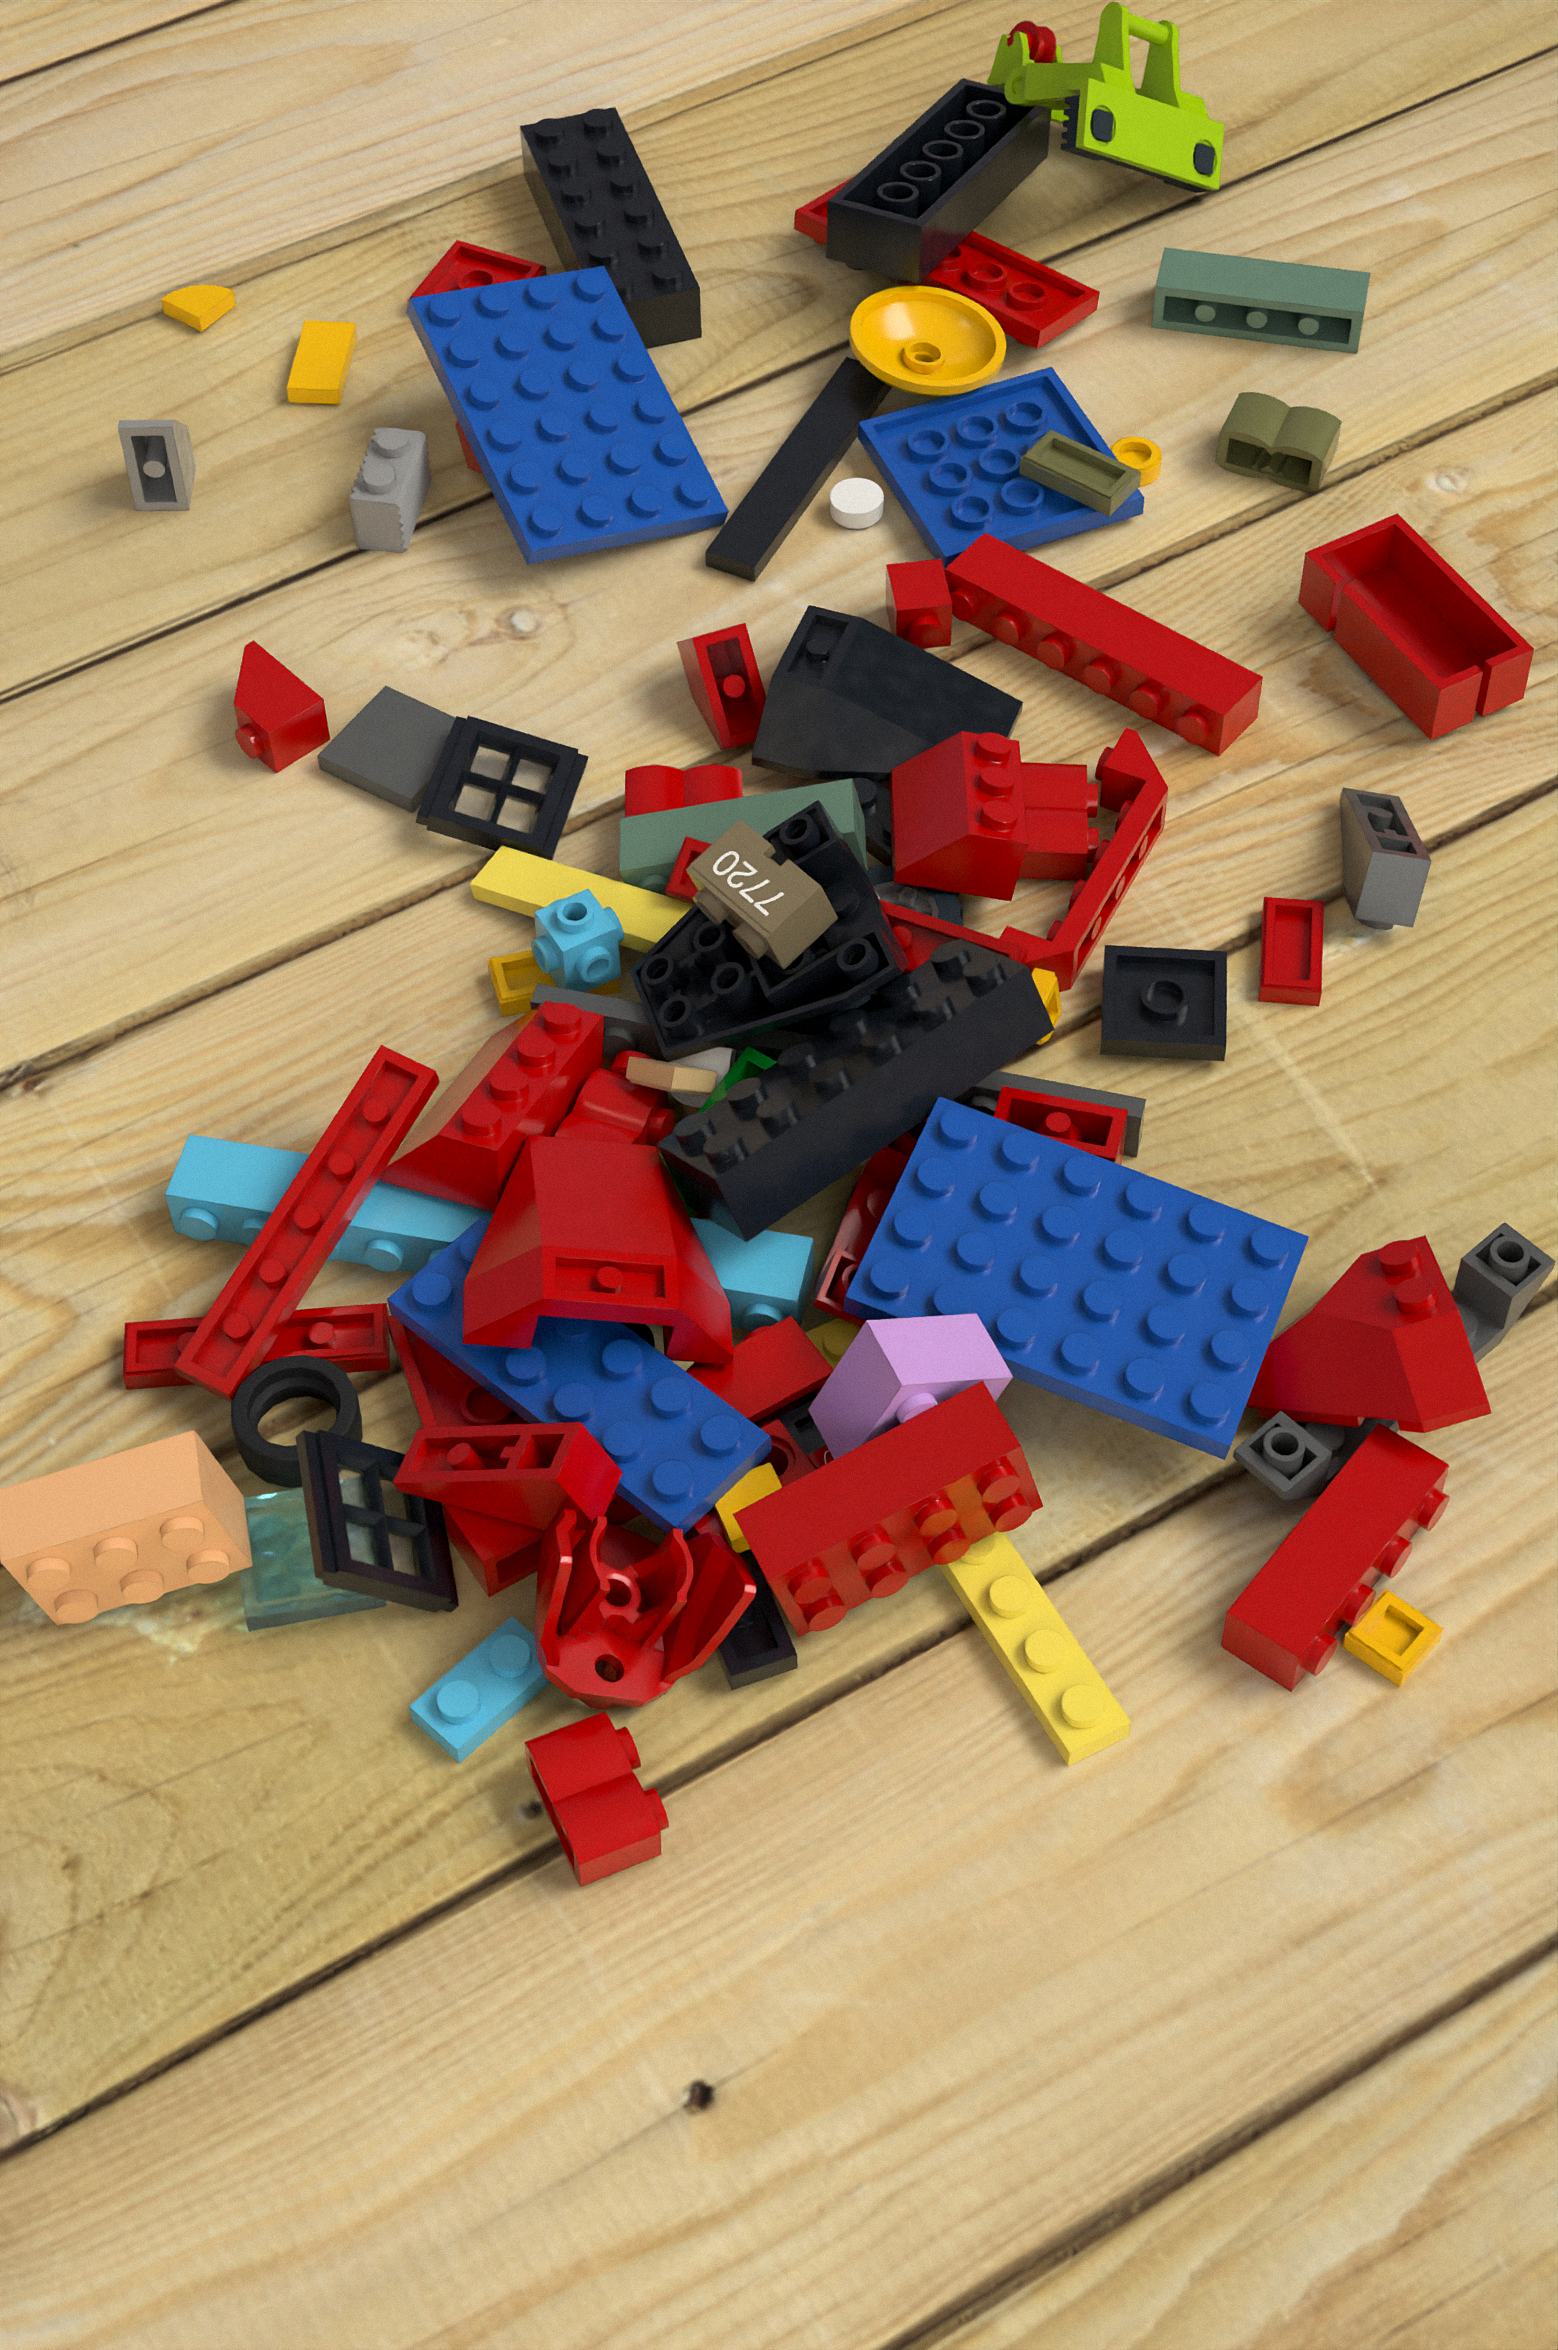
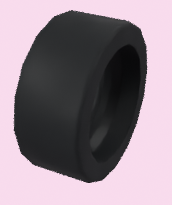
(276, 1383)

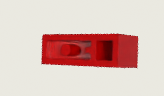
(512, 1471)

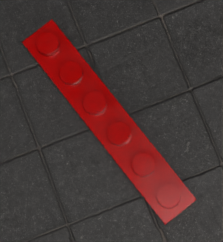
(307, 1223)

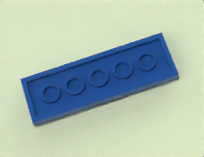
(649, 1415)

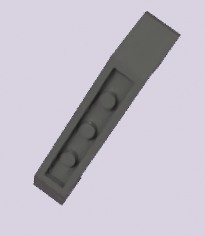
(1490, 1293)

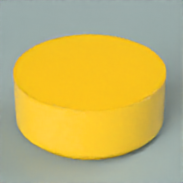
(1140, 455)

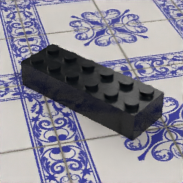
(936, 182)
(609, 216)
(854, 1087)

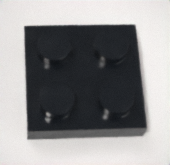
(1164, 1003)

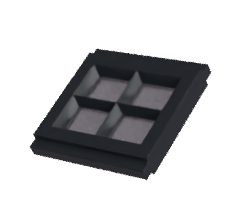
(502, 788)
(367, 1530)

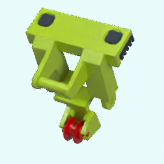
(1107, 118)

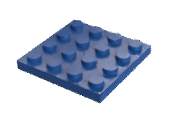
(960, 464)

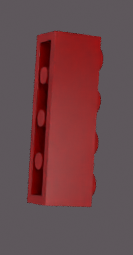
(1336, 1557)

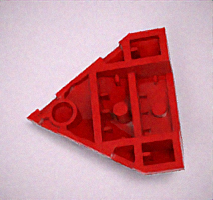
(1376, 1348)

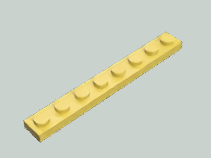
(1021, 1625)

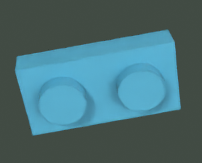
(481, 1691)

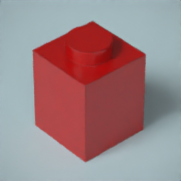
(919, 603)

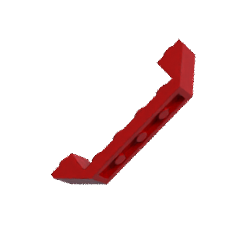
(1139, 795)

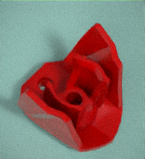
(634, 1606)

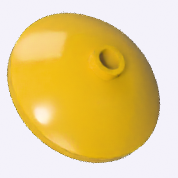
(927, 341)

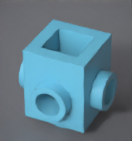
(578, 942)

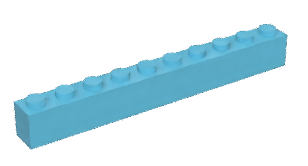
(233, 1187)

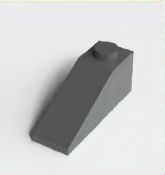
(1381, 859)

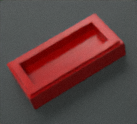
(1291, 951)

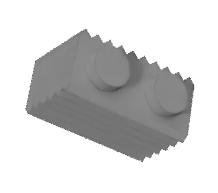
(390, 489)

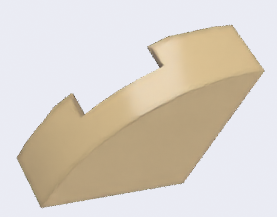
(671, 1076)

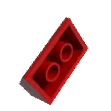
(960, 816)

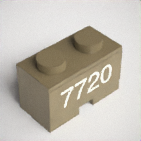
(769, 904)

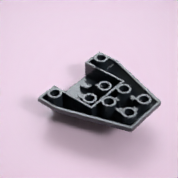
(865, 701)
(712, 992)

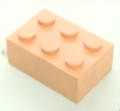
(124, 1529)

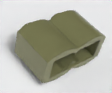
(1278, 441)

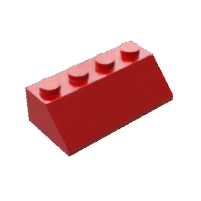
(511, 1089)

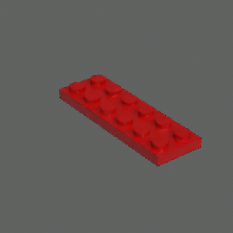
(1017, 291)

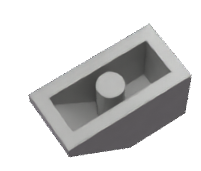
(158, 463)

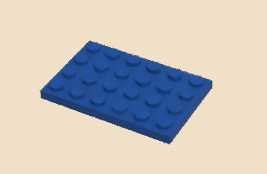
(566, 414)
(1083, 1274)

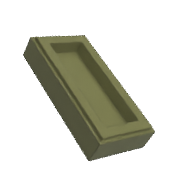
(1080, 472)

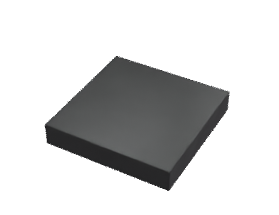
(390, 748)

